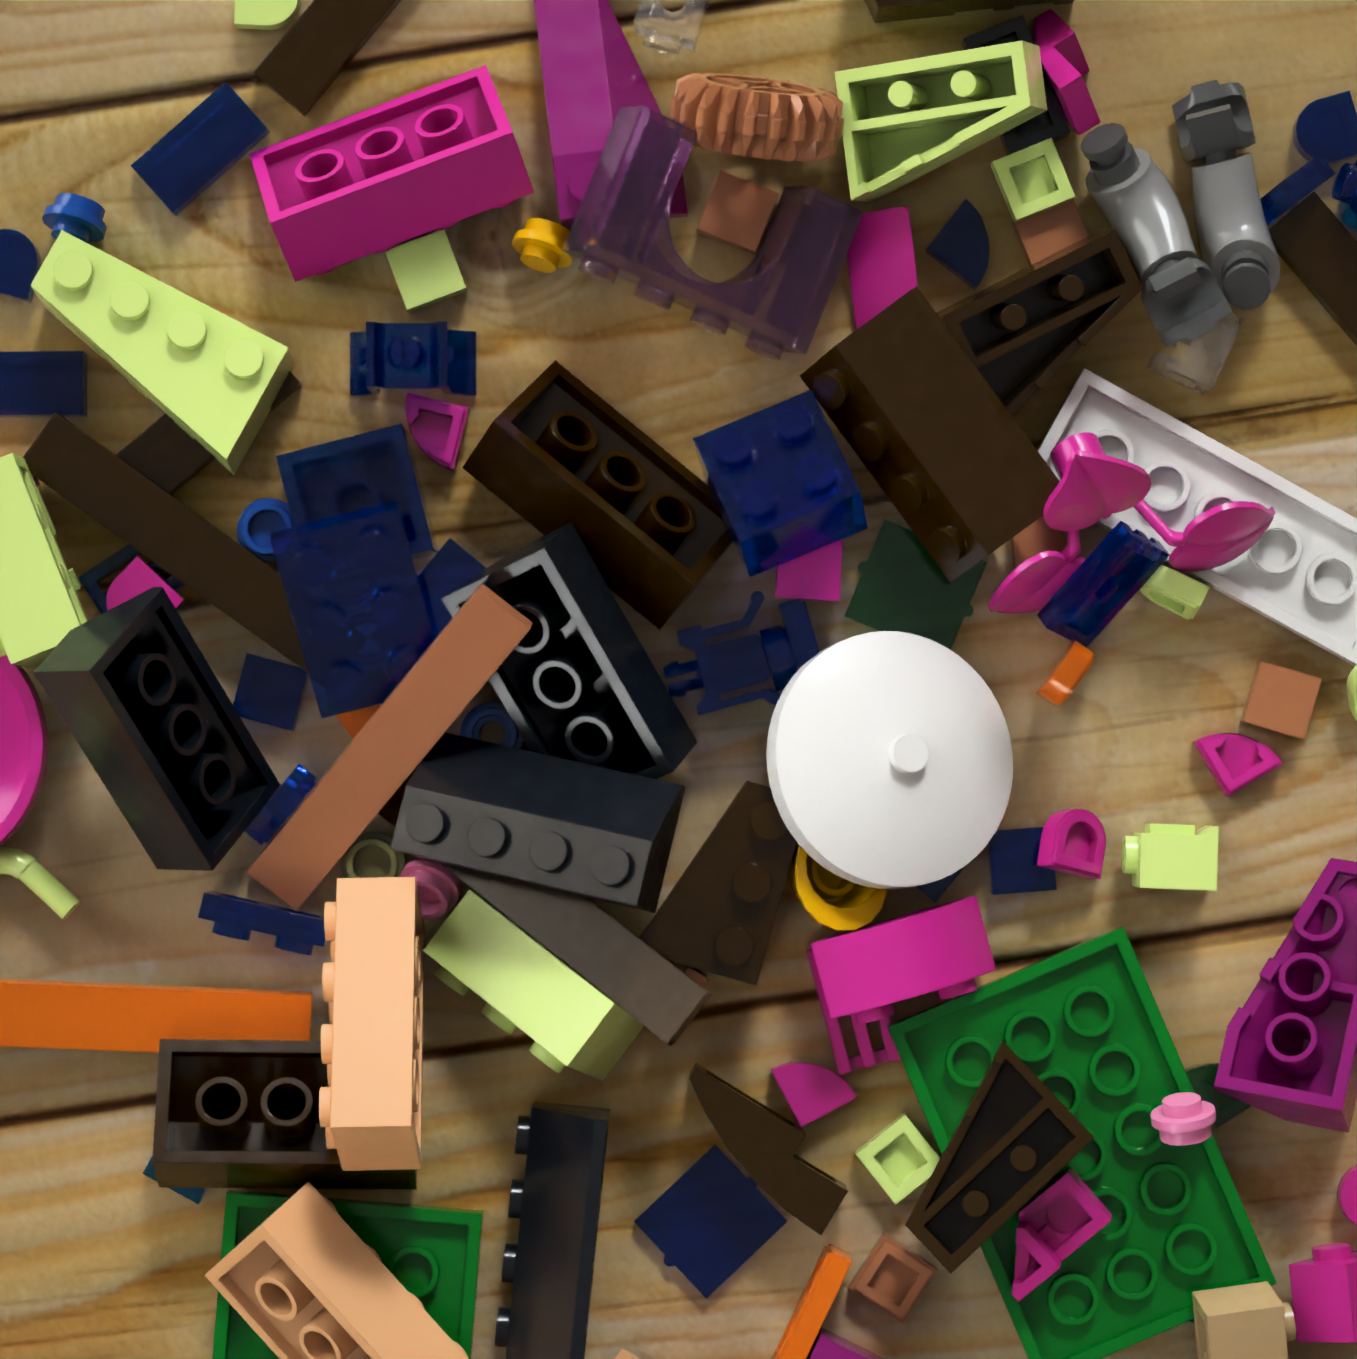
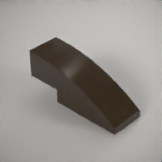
(767, 1149)

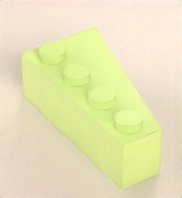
(172, 348)

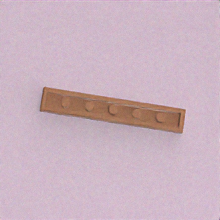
(389, 746)

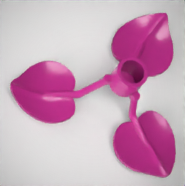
(1100, 485)

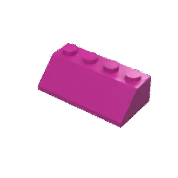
(390, 173)

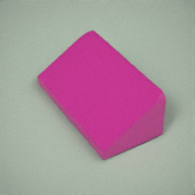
(881, 262)

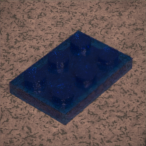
(354, 604)

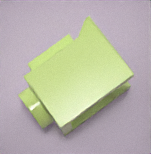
(1172, 857)

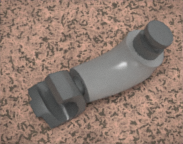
(1226, 196)
(1155, 233)

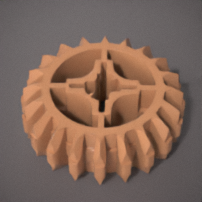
(759, 116)

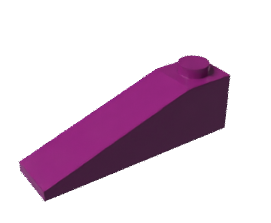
(586, 82)
(1298, 1029)

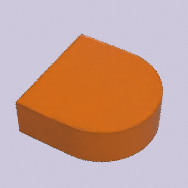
(1066, 674)

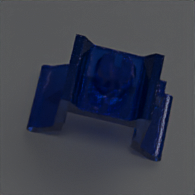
(412, 358)
(723, 664)

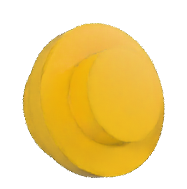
(542, 245)

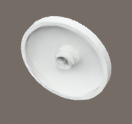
(889, 760)

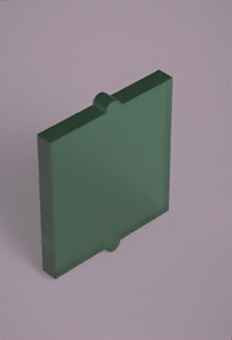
(908, 591)

